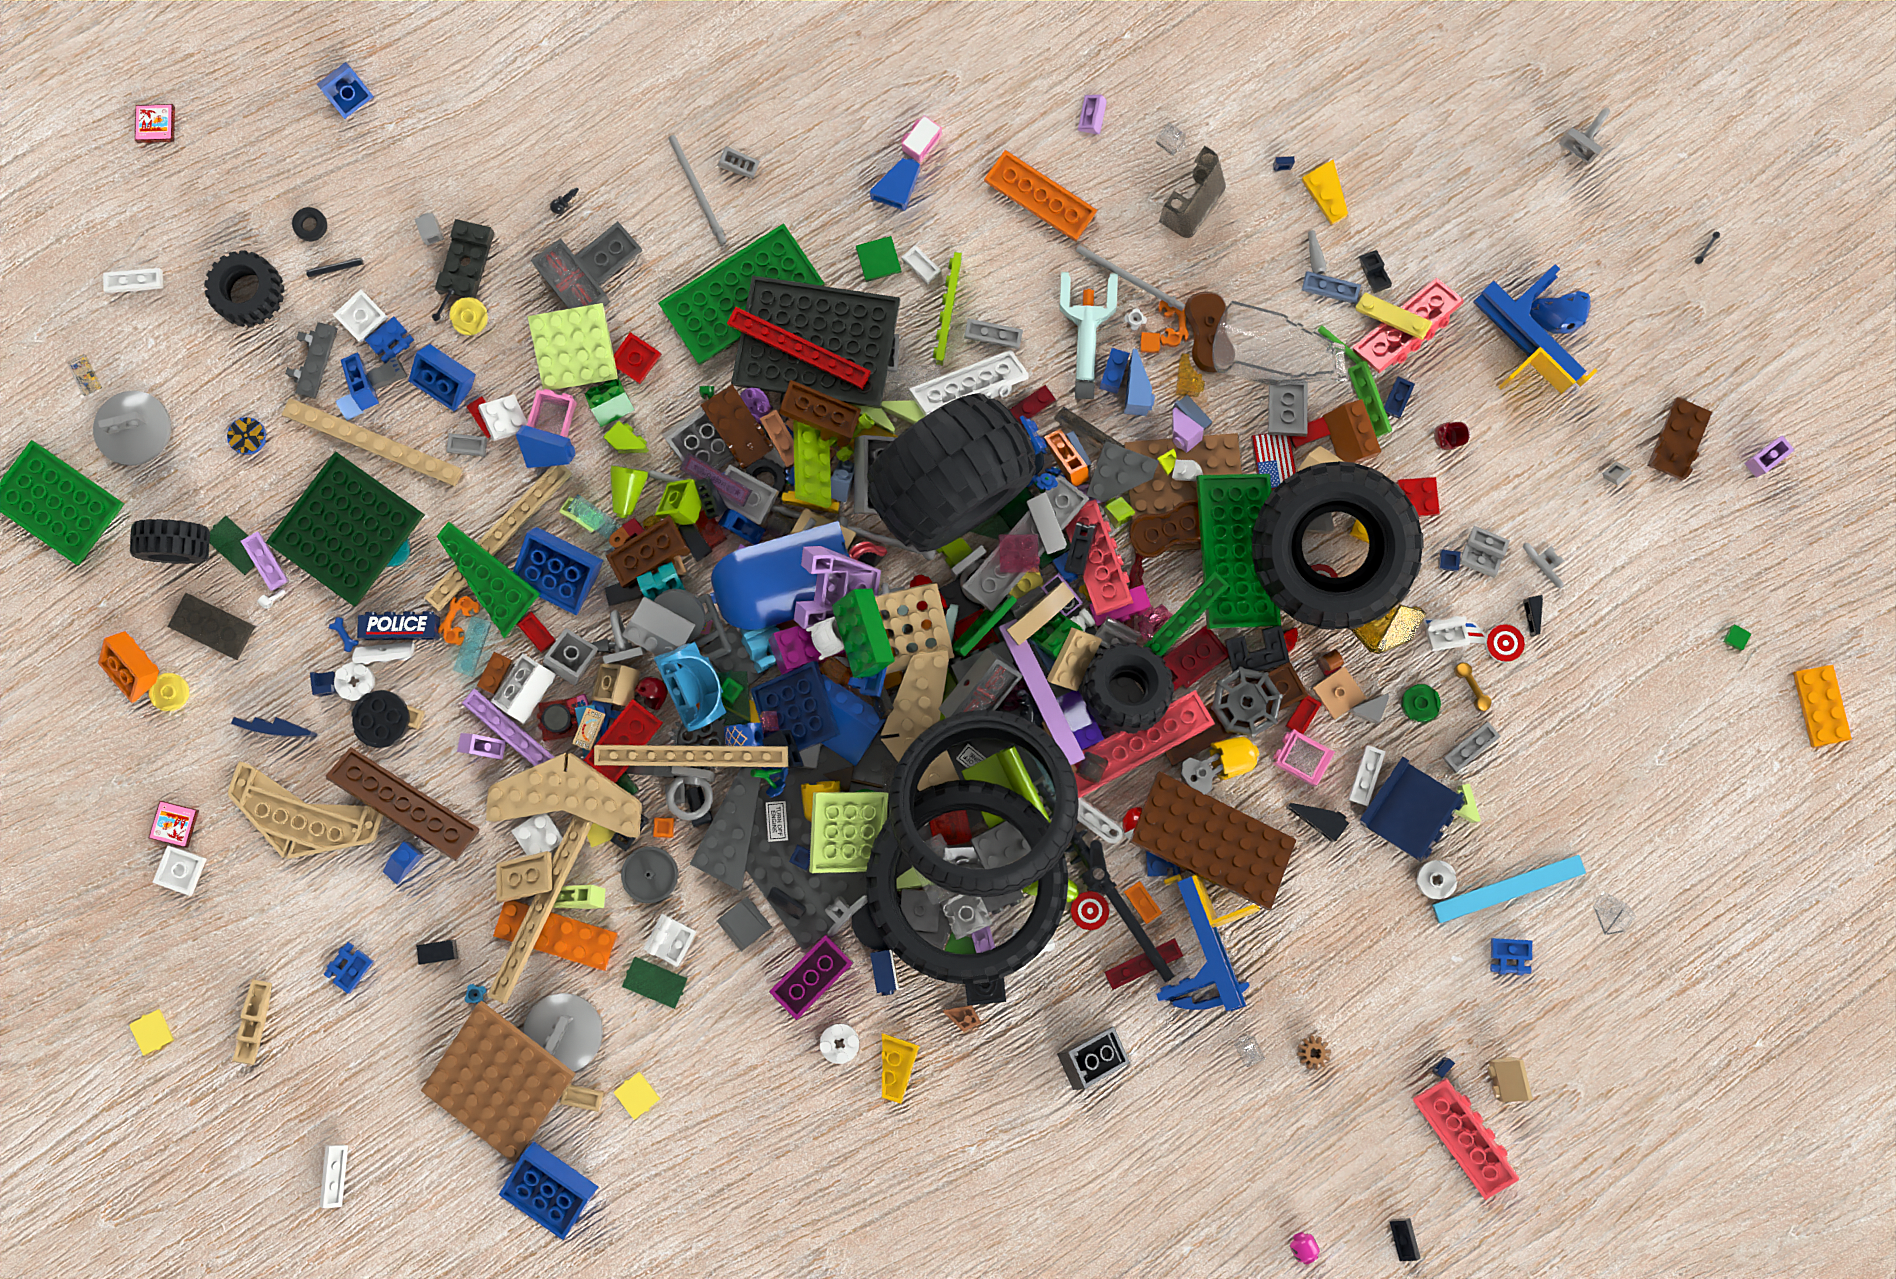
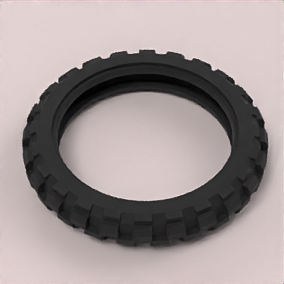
(945, 965)

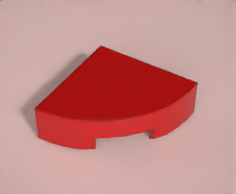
(1291, 638)

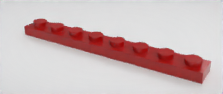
(799, 348)

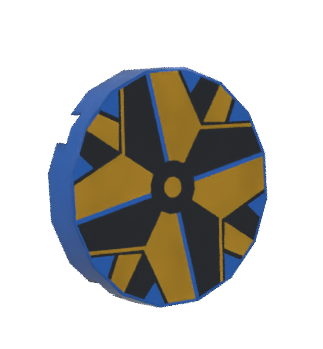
(246, 436)

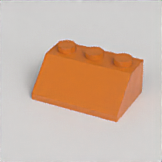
(127, 665)

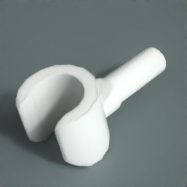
(267, 602)

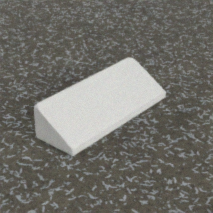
(1046, 523)

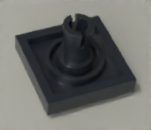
(986, 992)

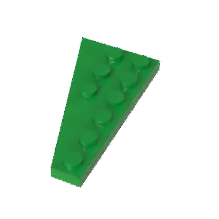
(493, 583)

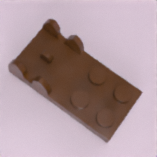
(820, 412)
(737, 426)
(1680, 439)
(647, 551)

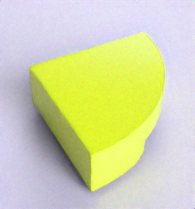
(1168, 461)

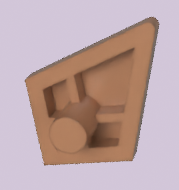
(963, 1017)

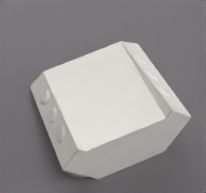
(966, 914)

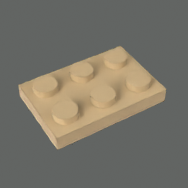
(1074, 659)
(523, 877)

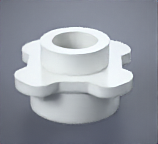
(1135, 314)

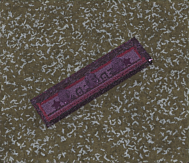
(724, 484)

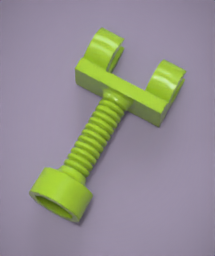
(865, 421)

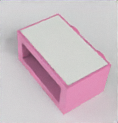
(921, 138)

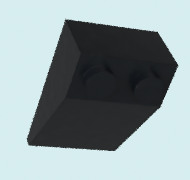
(1093, 1059)

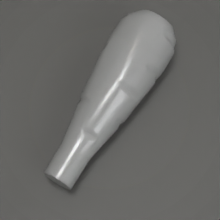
(1316, 255)

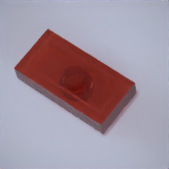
(710, 530)

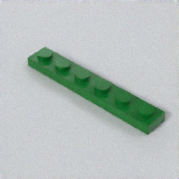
(1188, 614)

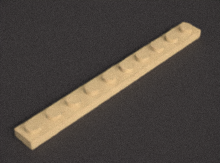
(372, 442)
(503, 530)
(691, 755)
(539, 911)

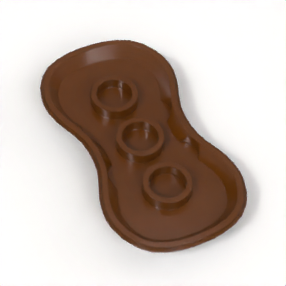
(1204, 315)
(1158, 532)

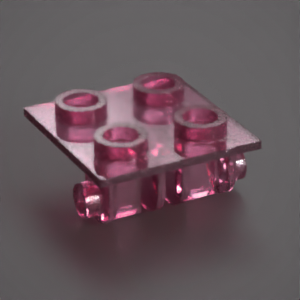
(1019, 553)

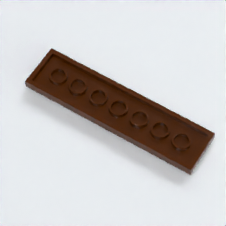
(1287, 684)
(402, 803)

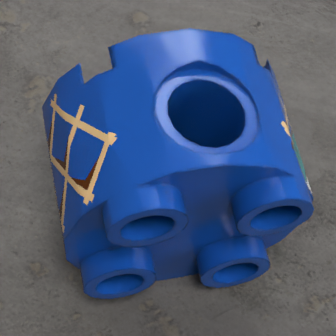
(744, 735)

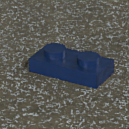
(1398, 397)

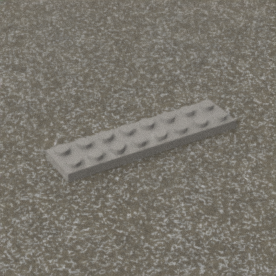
(991, 586)

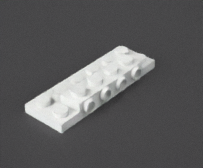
(987, 377)

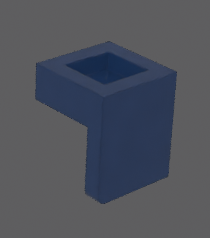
(323, 683)

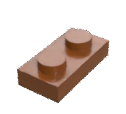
(494, 673)

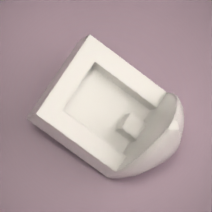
(1186, 470)

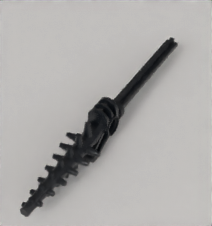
(1093, 859)

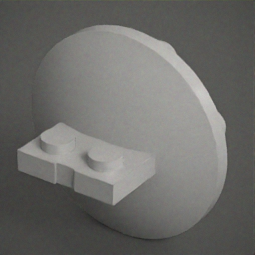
(132, 428)
(566, 1029)

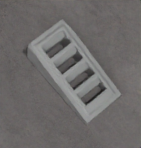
(736, 168)

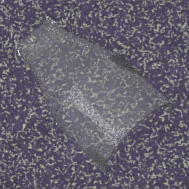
(1272, 349)

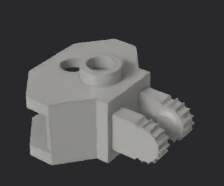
(1202, 772)

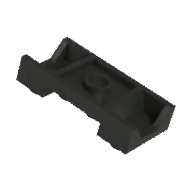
(471, 242)

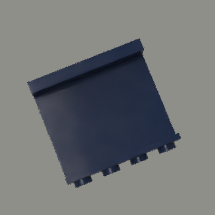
(1412, 810)

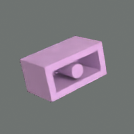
(1769, 456)

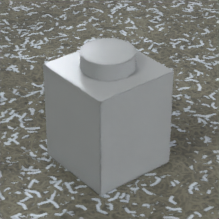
(429, 228)

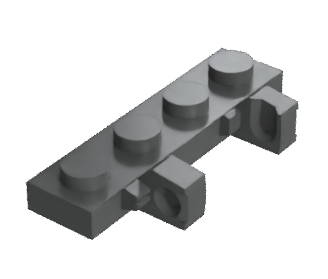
(319, 347)

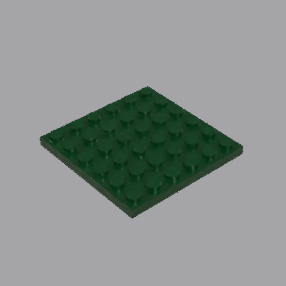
(345, 529)

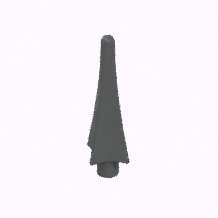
(604, 645)

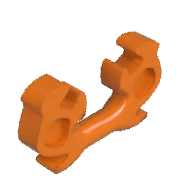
(1173, 338)
(451, 635)

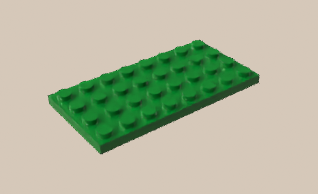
(705, 305)
(1227, 520)

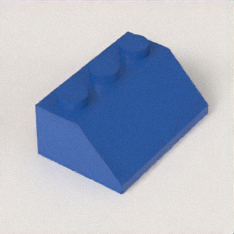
(441, 377)

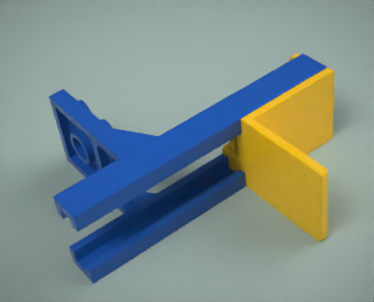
(1543, 351)
(1218, 966)

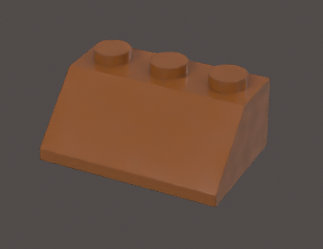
(1352, 433)

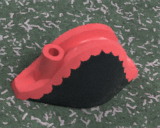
(868, 553)

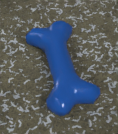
(348, 642)

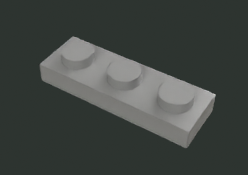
(993, 333)
(1471, 747)

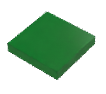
(878, 258)

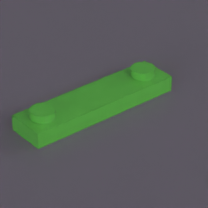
(1367, 390)

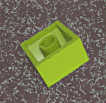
(680, 502)

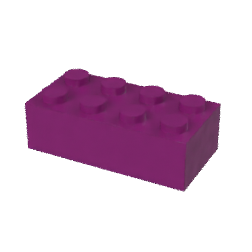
(795, 648)
(811, 977)

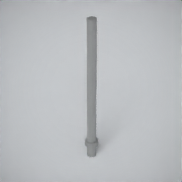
(717, 230)
(1131, 278)

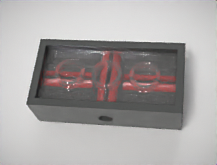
(568, 277)
(982, 686)

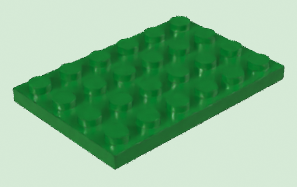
(56, 502)

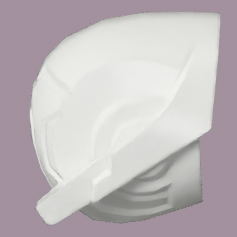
(826, 637)

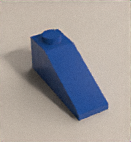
(358, 382)

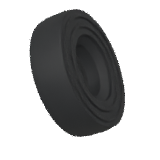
(309, 212)

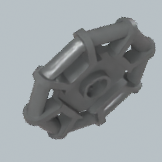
(1241, 712)

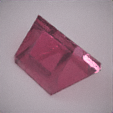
(769, 721)

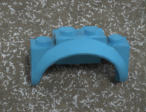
(690, 684)

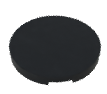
(380, 719)
(866, 930)

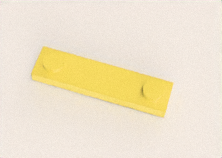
(1393, 316)

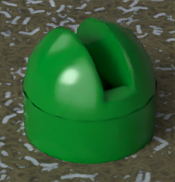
(706, 390)

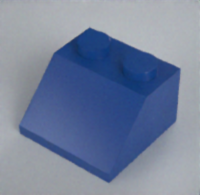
(345, 90)

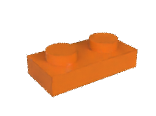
(1142, 902)

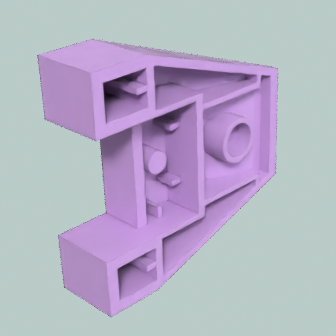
(835, 578)

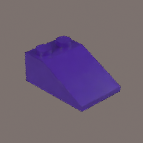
(1079, 719)

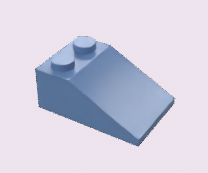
(1139, 390)

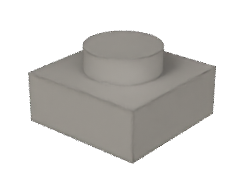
(1616, 473)
(679, 795)

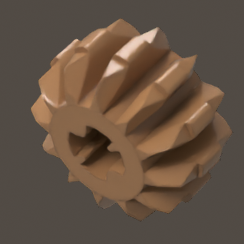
(1321, 1054)

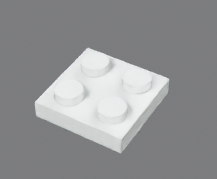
(360, 316)
(502, 417)
(538, 834)
(179, 870)

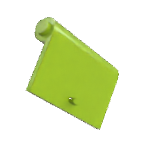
(1008, 771)

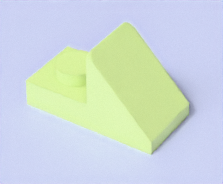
(1469, 810)

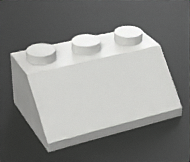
(523, 688)

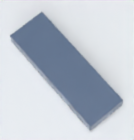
(1331, 287)

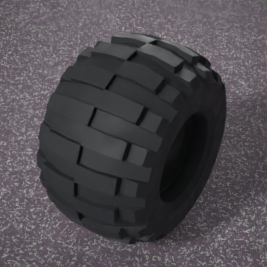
(950, 472)
(1371, 589)

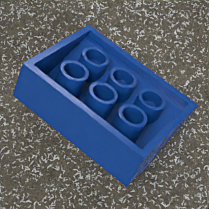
(557, 569)
(855, 721)
(548, 1190)

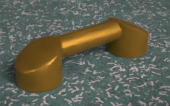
(1464, 670)

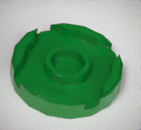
(1421, 703)

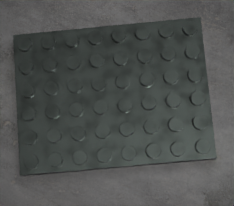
(837, 319)

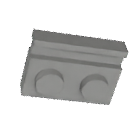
(1115, 632)

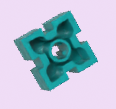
(665, 579)

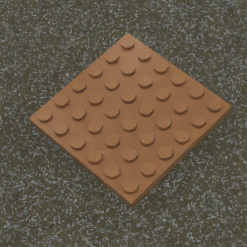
(1159, 495)
(498, 1081)

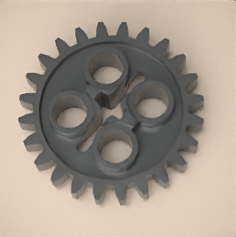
(717, 725)

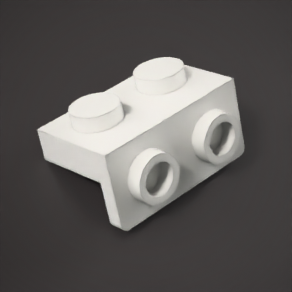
(1447, 633)

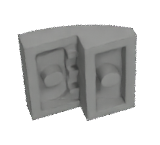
(1484, 551)

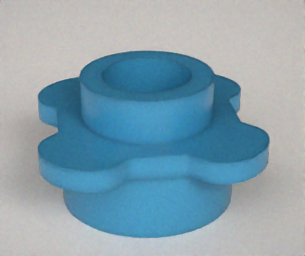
(470, 998)

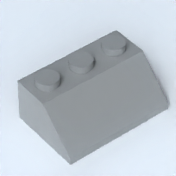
(657, 628)

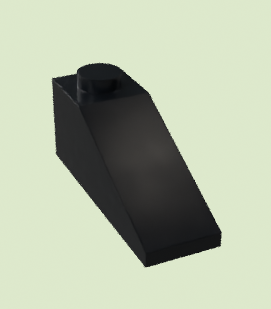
(1326, 822)

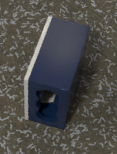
(884, 972)

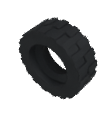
(771, 467)

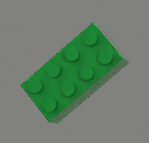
(863, 633)

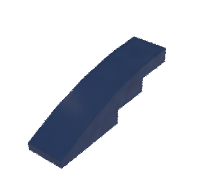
(278, 728)

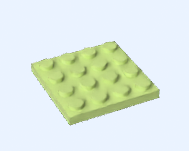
(573, 347)
(845, 829)

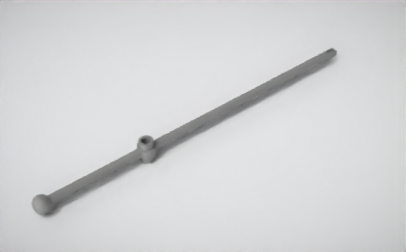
(930, 555)

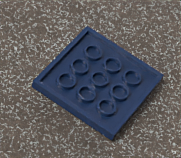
(800, 705)

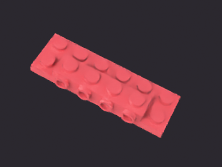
(1390, 345)
(1103, 571)
(1467, 1138)

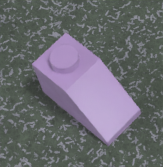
(1185, 431)
(481, 746)

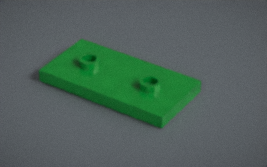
(981, 626)

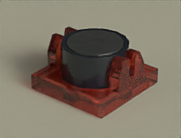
(558, 718)

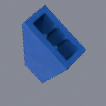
(897, 184)
(544, 448)

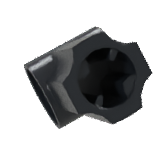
(695, 800)

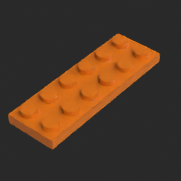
(1040, 195)
(560, 936)

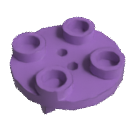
(756, 402)

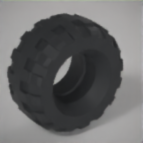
(1133, 663)

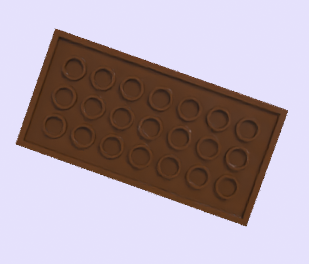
(1213, 840)

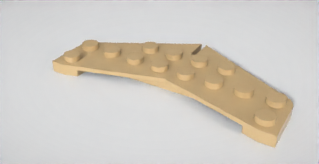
(917, 710)
(575, 790)
(286, 818)

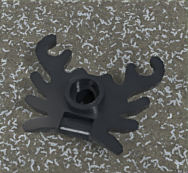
(1030, 709)

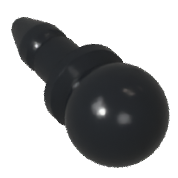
(558, 205)

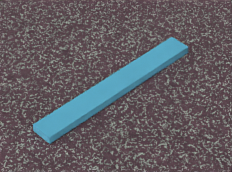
(1508, 889)

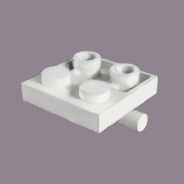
(670, 940)

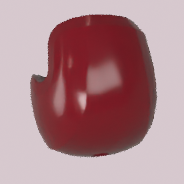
(1451, 435)
(654, 691)

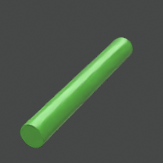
(1351, 354)

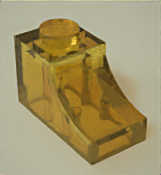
(1188, 379)

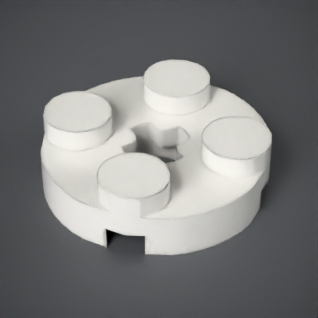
(344, 676)
(1447, 877)
(840, 1055)

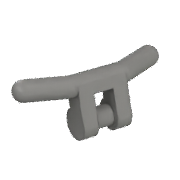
(1543, 564)
(848, 911)

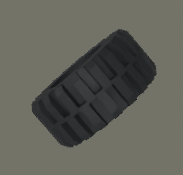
(230, 270)
(169, 541)

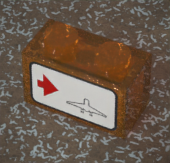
(837, 669)

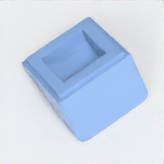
(348, 407)

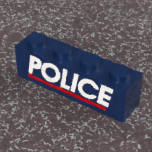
(398, 627)

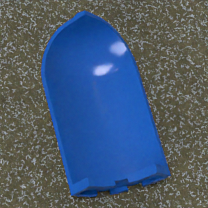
(765, 580)

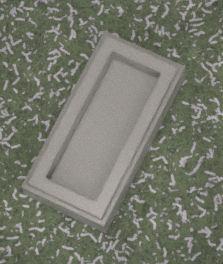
(466, 444)

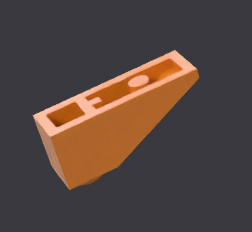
(1067, 458)

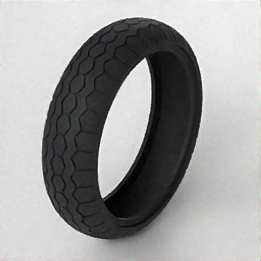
(963, 728)

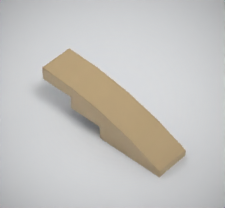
(1040, 613)
(253, 1022)

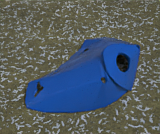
(1561, 312)

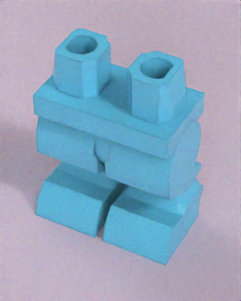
(757, 646)

